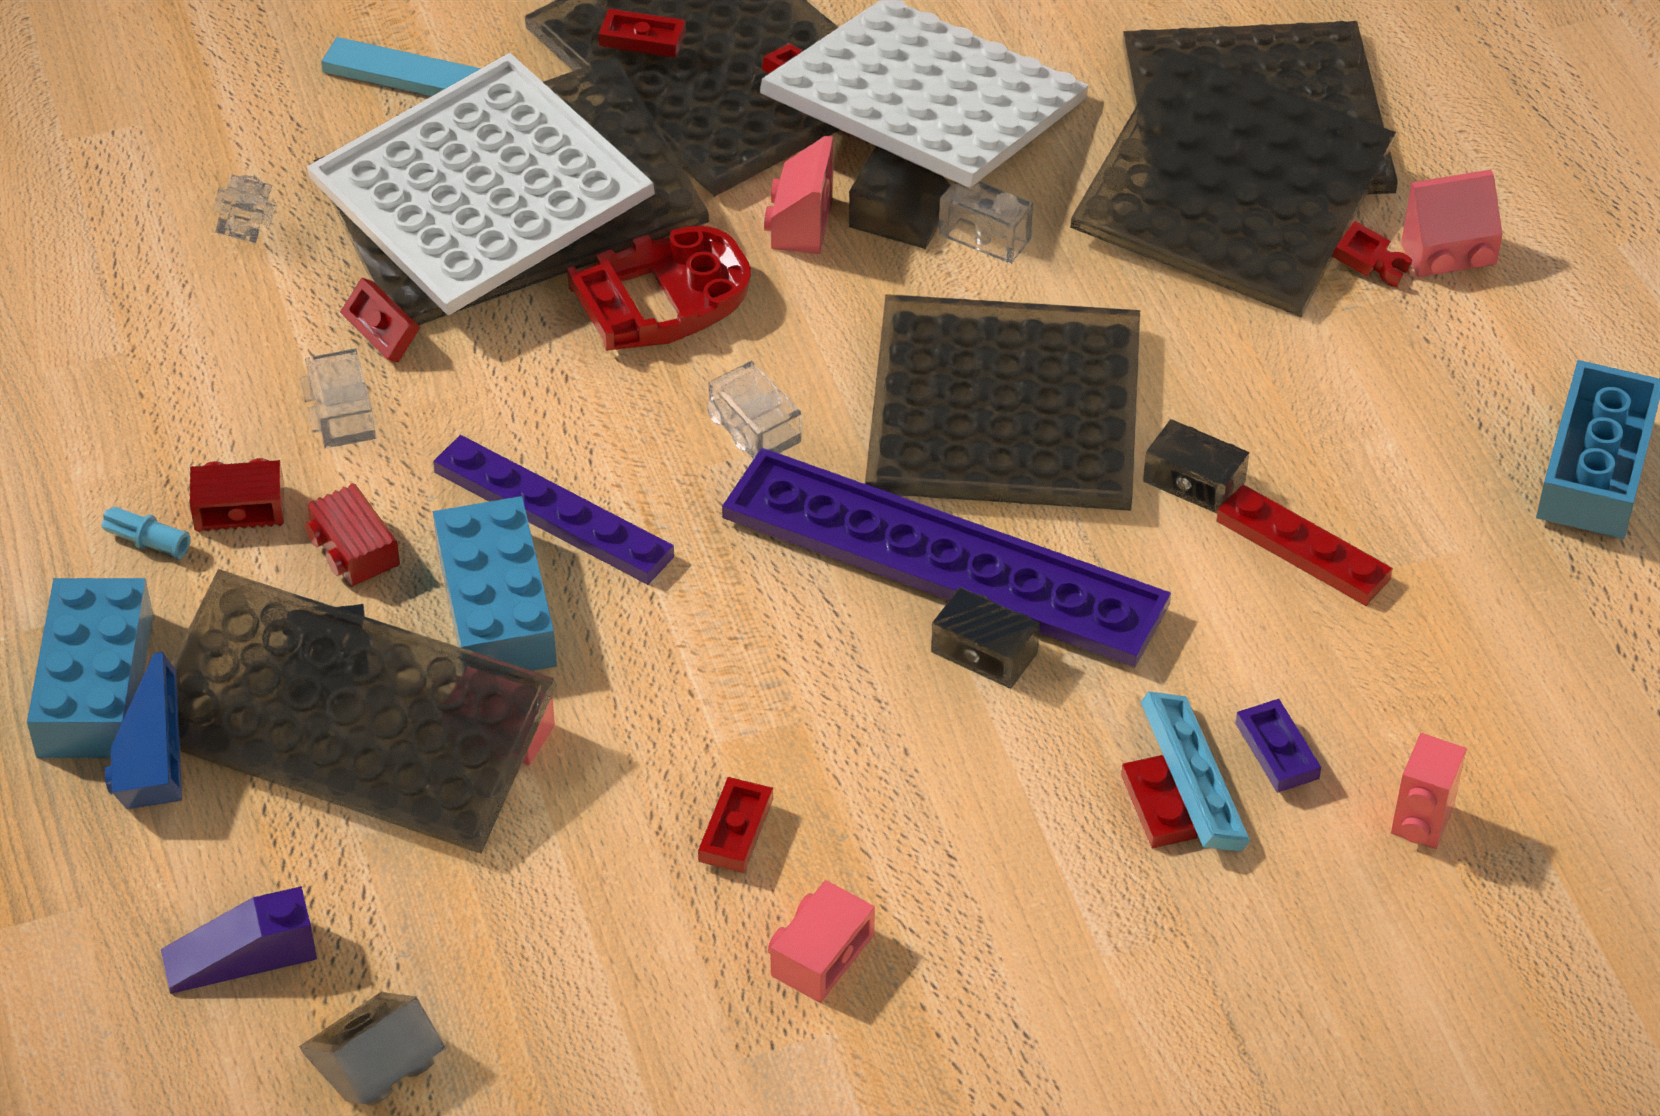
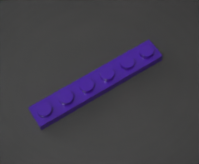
(556, 509)

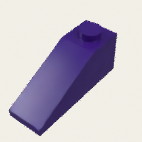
(244, 941)

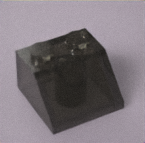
(896, 199)
(375, 1047)

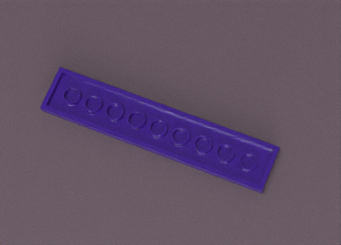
(946, 552)

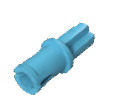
(146, 532)

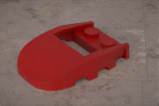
(695, 267)

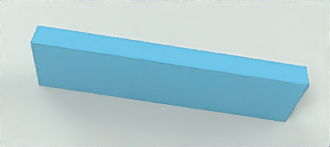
(392, 67)
(1195, 772)

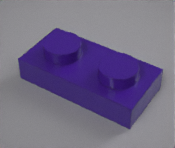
(1278, 745)

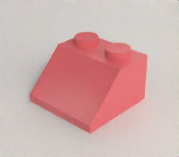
(802, 199)
(1452, 223)

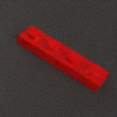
(1304, 544)

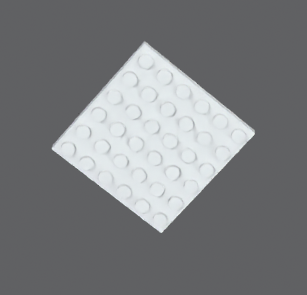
(926, 90)
(480, 182)

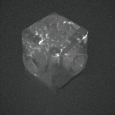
(244, 207)

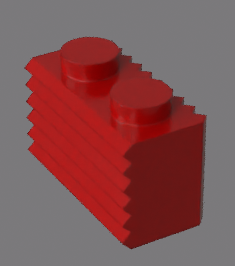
(237, 495)
(352, 535)

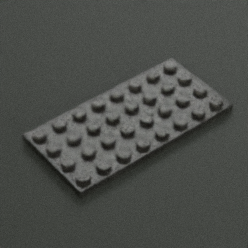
(355, 710)

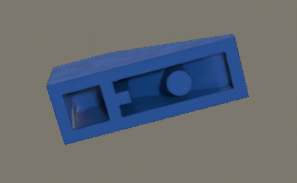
(147, 745)

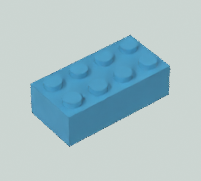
(1600, 449)
(495, 583)
(88, 665)

